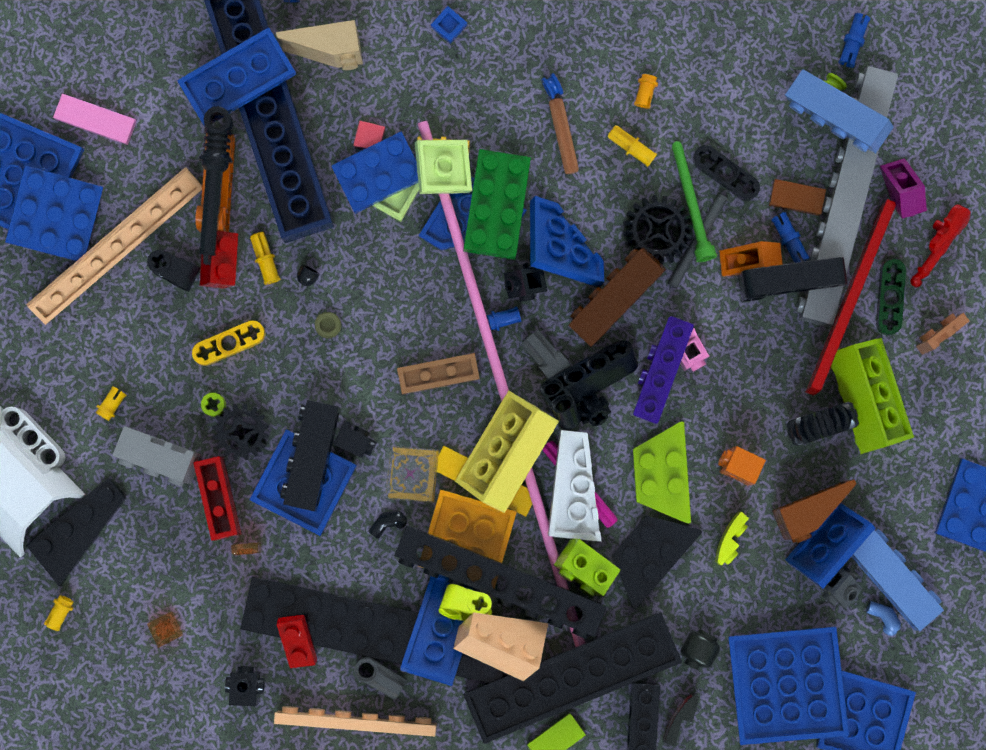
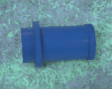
(503, 318)

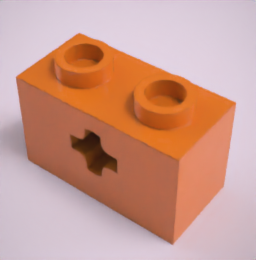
(741, 465)

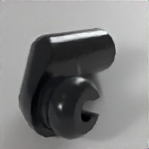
(388, 519)

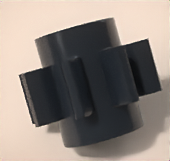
(594, 410)

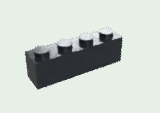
(311, 455)

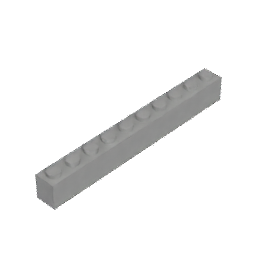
(847, 199)

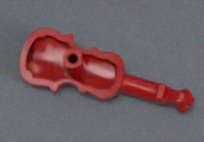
(946, 232)

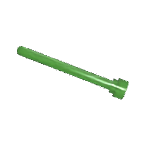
(704, 249)

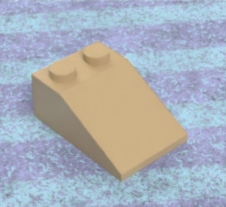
(329, 44)

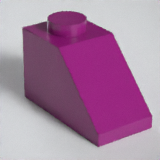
(904, 188)

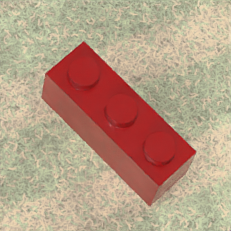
(217, 498)

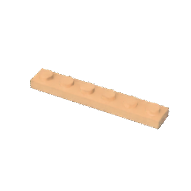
(344, 720)

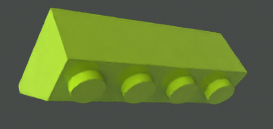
(869, 383)

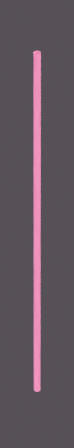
(499, 376)

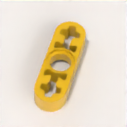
(207, 343)

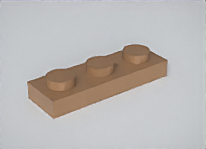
(438, 373)

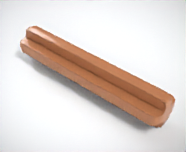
(563, 136)

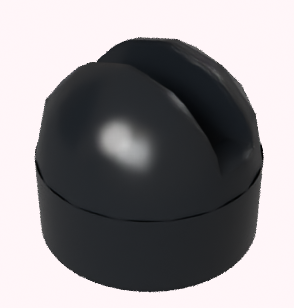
(307, 275)

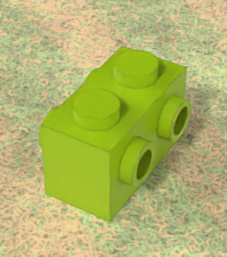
(586, 568)

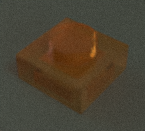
(165, 629)

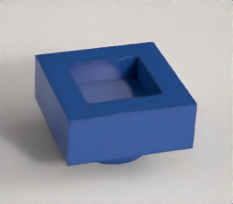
(448, 24)

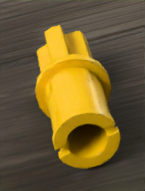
(631, 145)
(264, 258)

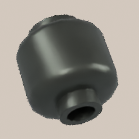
(700, 649)

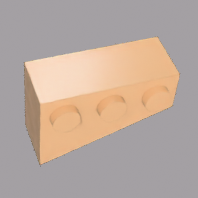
(503, 643)

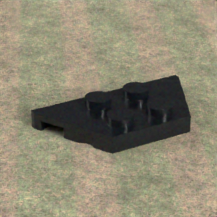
(650, 554)

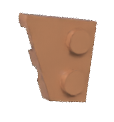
(950, 325)

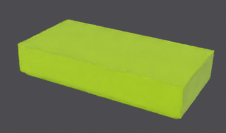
(559, 735)

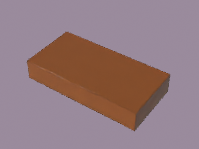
(797, 197)

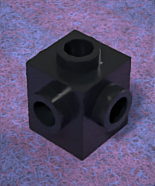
(524, 282)
(237, 694)

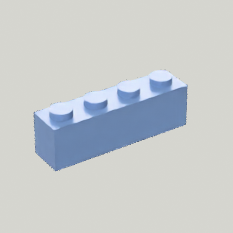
(839, 111)
(896, 581)

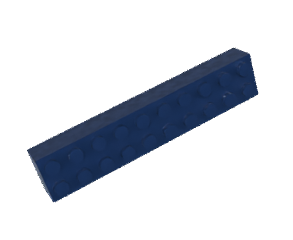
(274, 132)

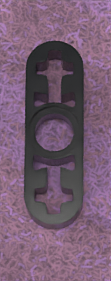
(746, 177)

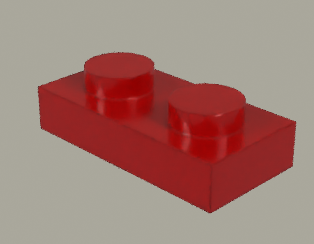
(296, 641)

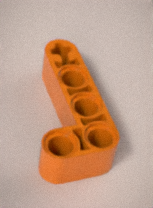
(226, 192)

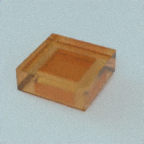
(248, 548)

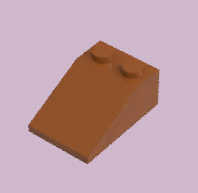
(809, 513)

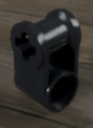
(177, 270)

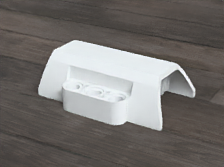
(26, 478)

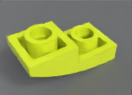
(727, 546)

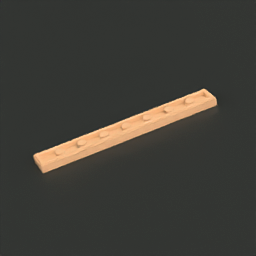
(115, 246)

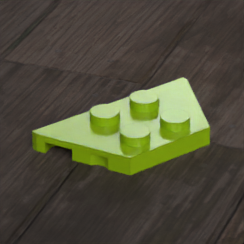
(663, 473)

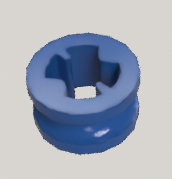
(552, 86)

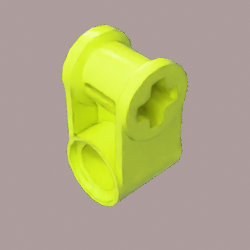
(460, 603)

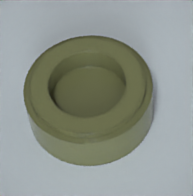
(328, 325)

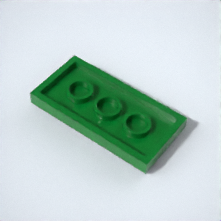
(497, 204)

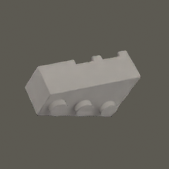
(156, 456)

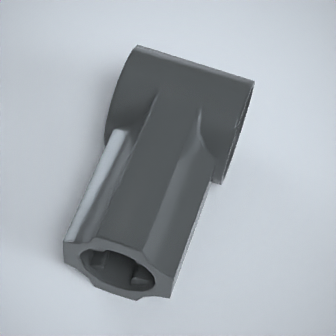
(548, 359)
(382, 678)

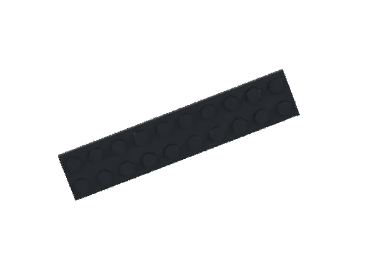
(343, 623)

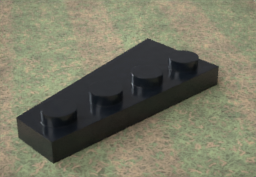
(70, 536)

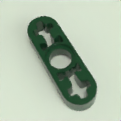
(886, 277)

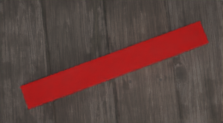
(850, 298)

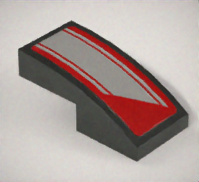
(686, 712)

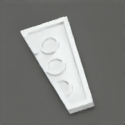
(573, 495)

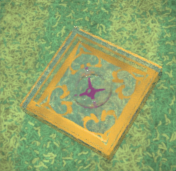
(409, 474)

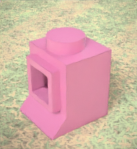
(699, 360)

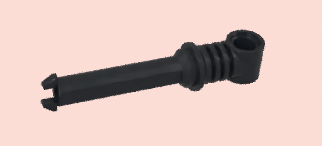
(215, 162)

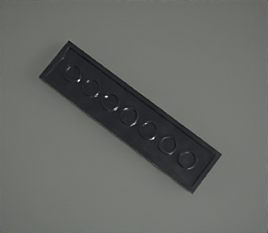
(573, 678)

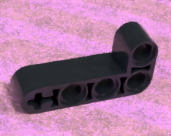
(791, 278)
(585, 379)

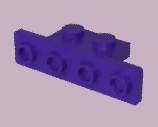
(662, 369)

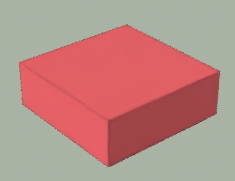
(368, 135)

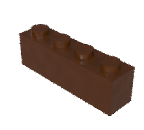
(617, 296)

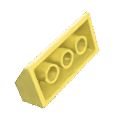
(506, 451)

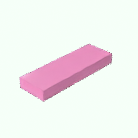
(94, 119)

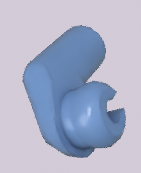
(888, 616)

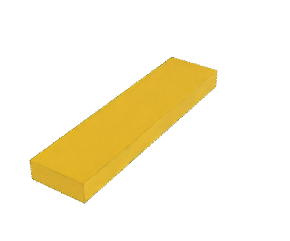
(450, 465)

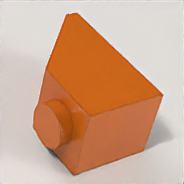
(749, 257)

